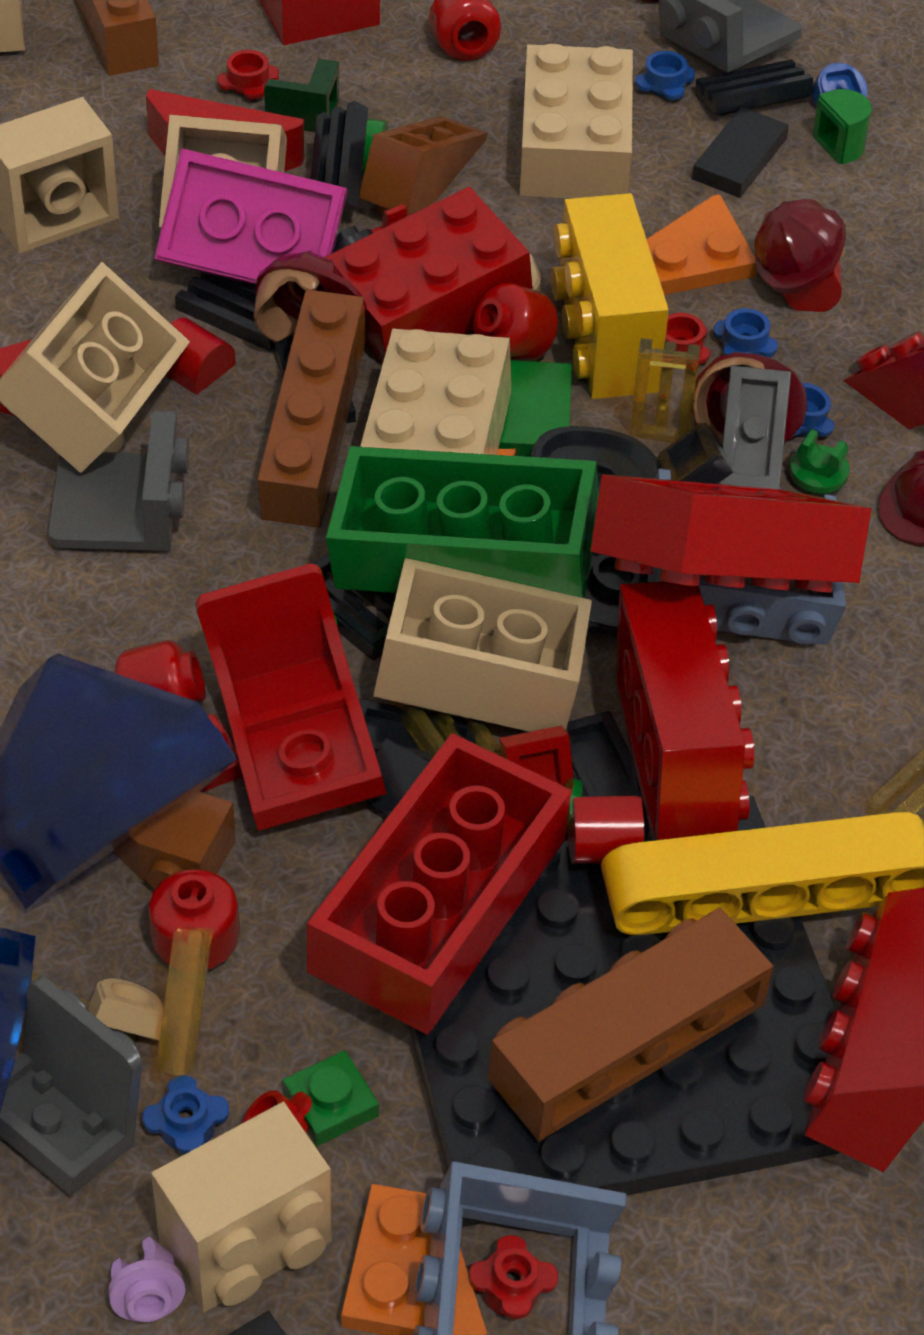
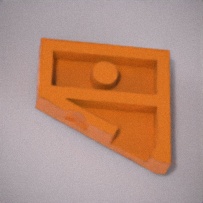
(701, 249)
(386, 1269)

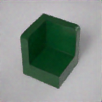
(305, 100)

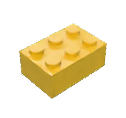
(608, 292)

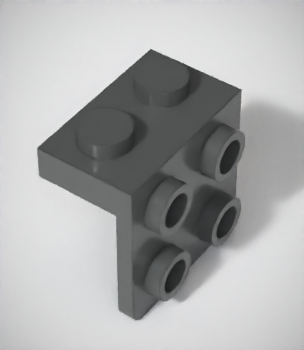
(726, 30)
(123, 497)
(70, 1089)

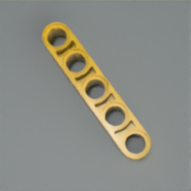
(764, 872)

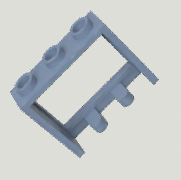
(772, 612)
(528, 1204)

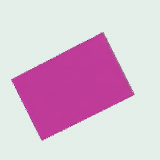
(242, 217)

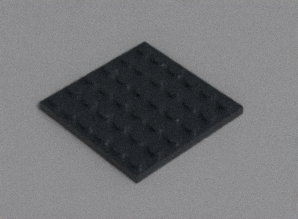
(697, 1119)

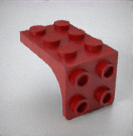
(289, 696)

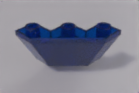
(89, 766)

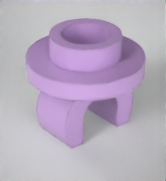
(146, 1287)

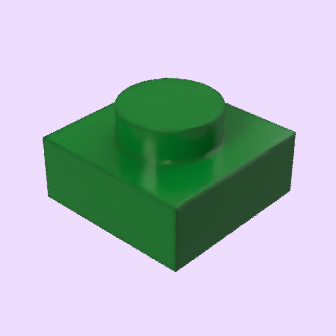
(338, 1097)

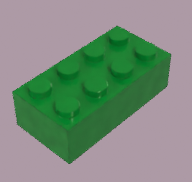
(463, 512)

